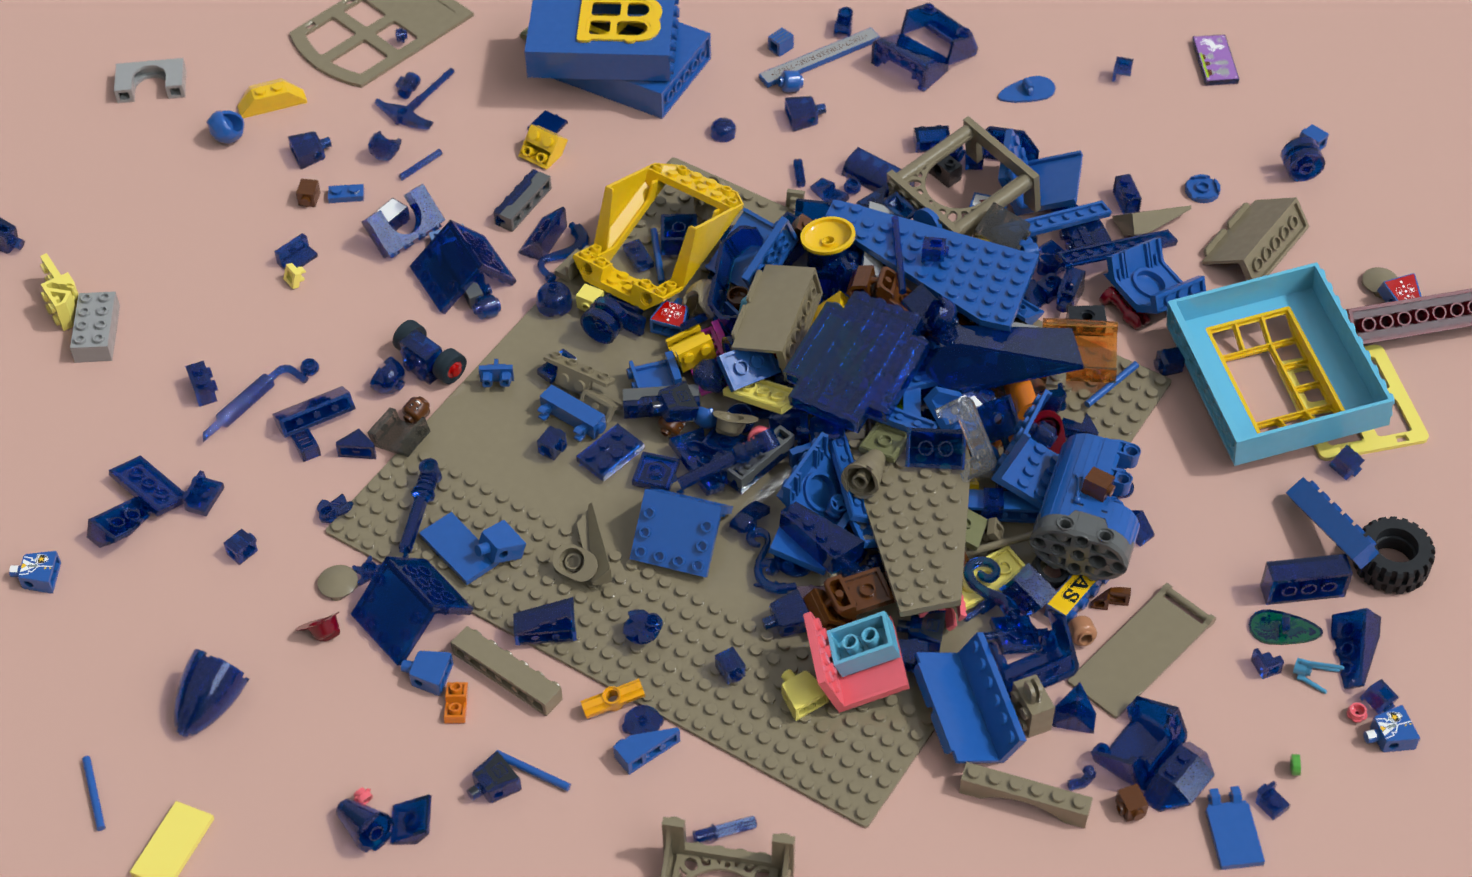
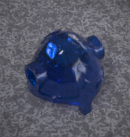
(1057, 399)

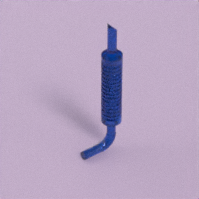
(249, 397)

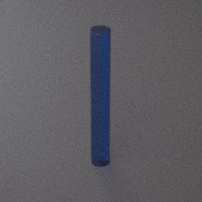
(420, 164)

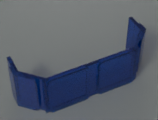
(729, 249)

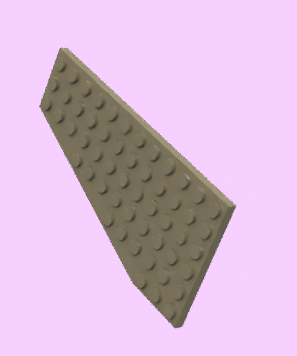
(920, 532)

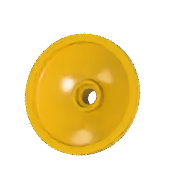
(828, 235)

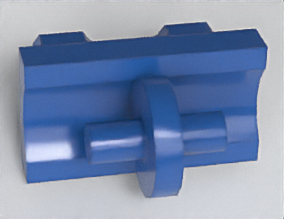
(496, 373)

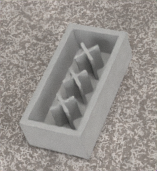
(95, 327)

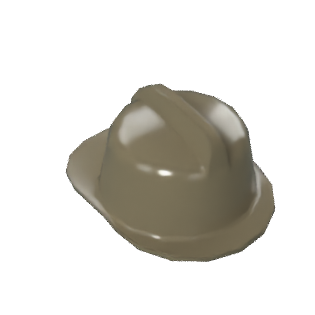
(732, 424)
(575, 562)

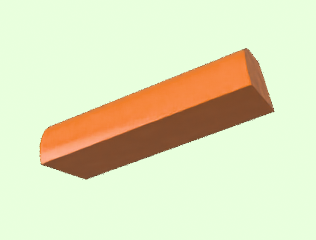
(1022, 396)

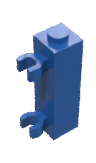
(572, 411)

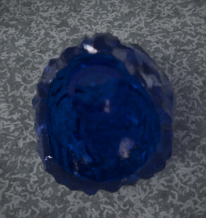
(383, 148)
(709, 376)

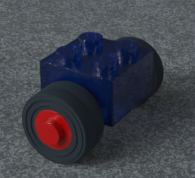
(426, 357)

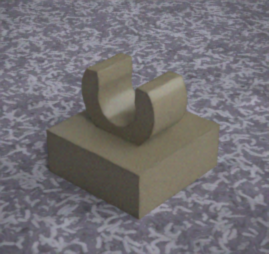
(791, 197)
(994, 530)

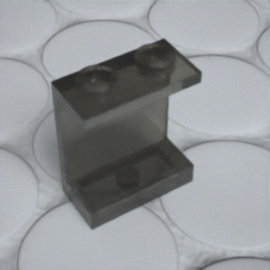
(1003, 227)
(398, 435)

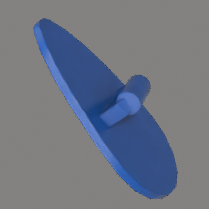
(1028, 90)

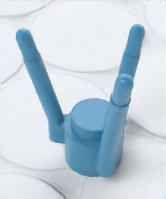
(1304, 667)

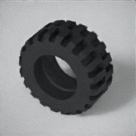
(1407, 539)

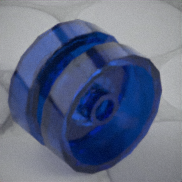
(1302, 159)
(604, 320)

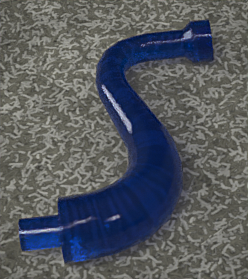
(581, 240)

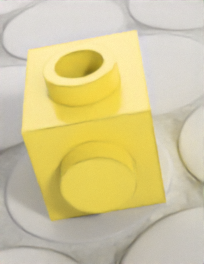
(587, 295)

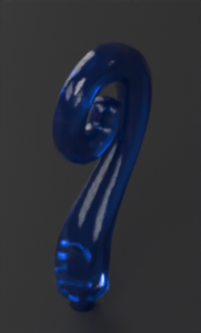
(1006, 604)

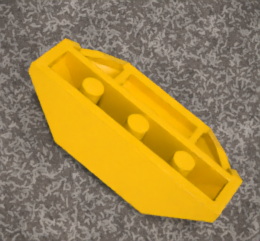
(270, 97)

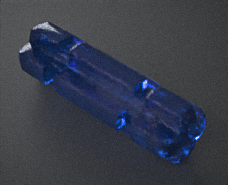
(799, 172)

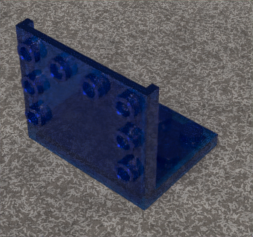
(455, 262)
(403, 603)

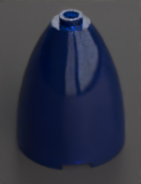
(205, 692)

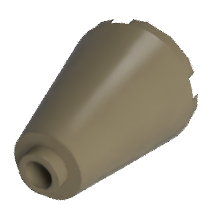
(864, 474)

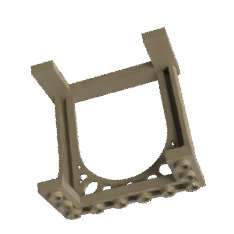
(974, 139)
(678, 851)

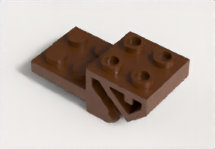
(882, 287)
(848, 597)

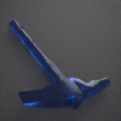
(404, 114)

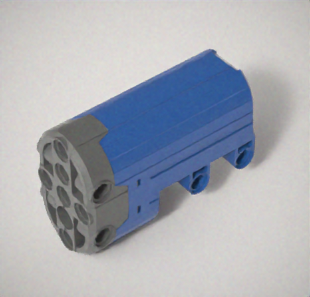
(1091, 535)

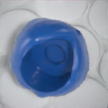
(226, 126)

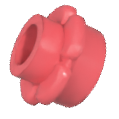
(1357, 708)
(362, 795)

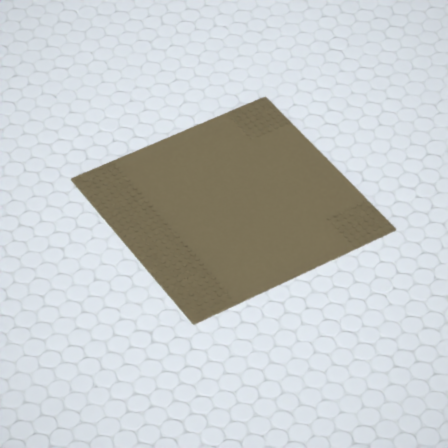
(495, 474)

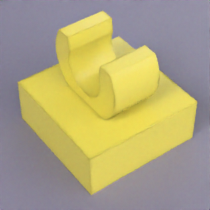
(293, 275)

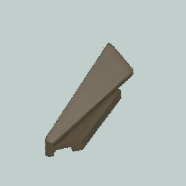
(592, 541)

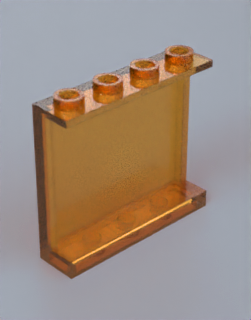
(1096, 346)

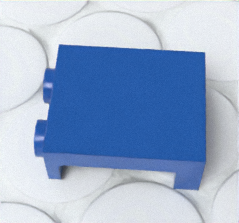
(655, 374)
(938, 397)

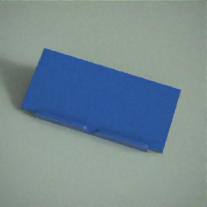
(969, 703)

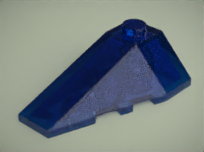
(117, 522)
(1356, 641)

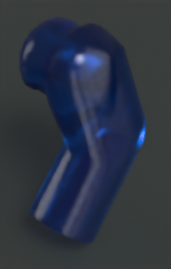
(1084, 781)

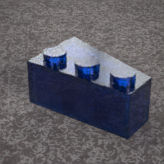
(546, 623)

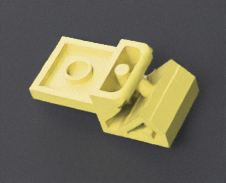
(59, 293)

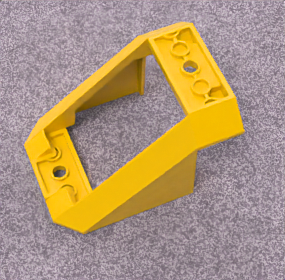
(622, 209)

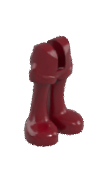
(1130, 316)

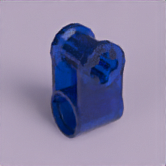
(844, 22)

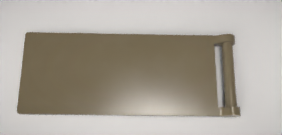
(1140, 651)

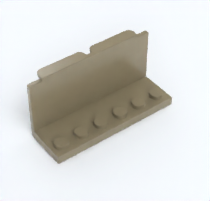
(1258, 236)
(778, 311)

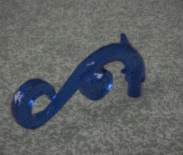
(762, 562)

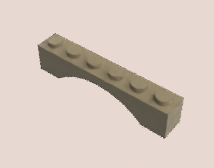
(991, 783)

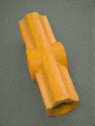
(599, 703)

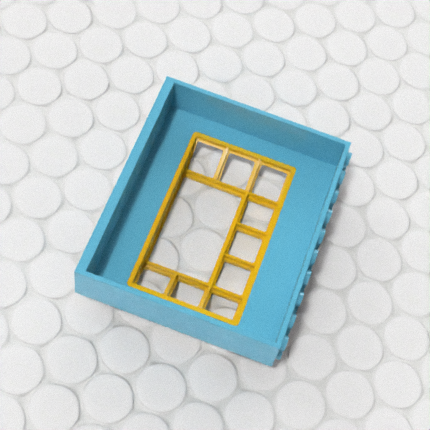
(1324, 340)

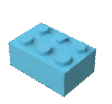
(863, 643)

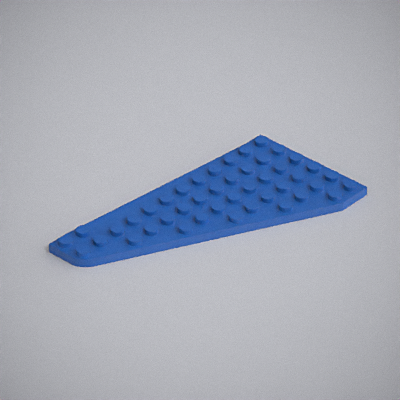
(978, 276)

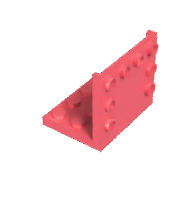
(858, 687)

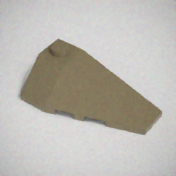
(1147, 221)

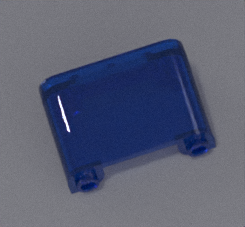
(923, 62)
(1145, 742)

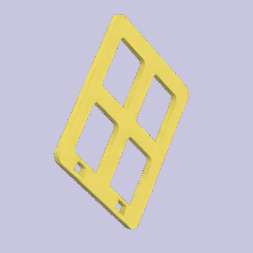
(1370, 440)

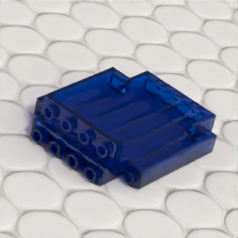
(856, 361)

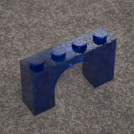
(426, 215)

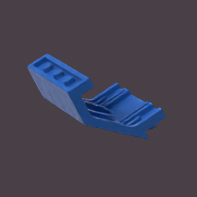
(1146, 279)
(814, 482)

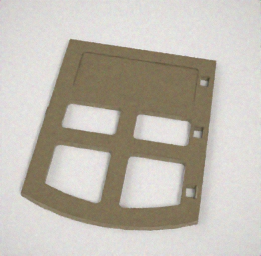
(421, 18)

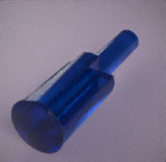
(982, 607)

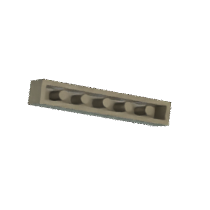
(507, 670)

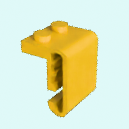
(691, 347)

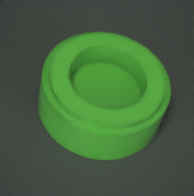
(1295, 765)

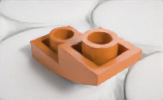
(456, 702)

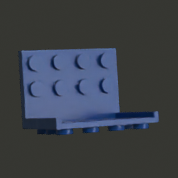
(1057, 175)
(776, 247)
(1026, 463)
(677, 531)

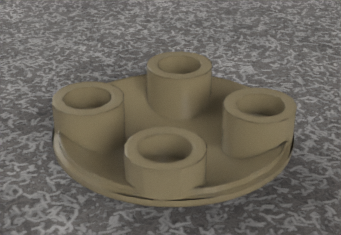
(1375, 277)
(337, 582)

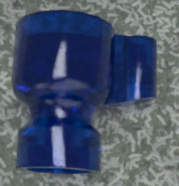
(407, 84)

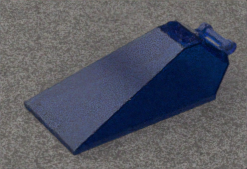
(985, 357)

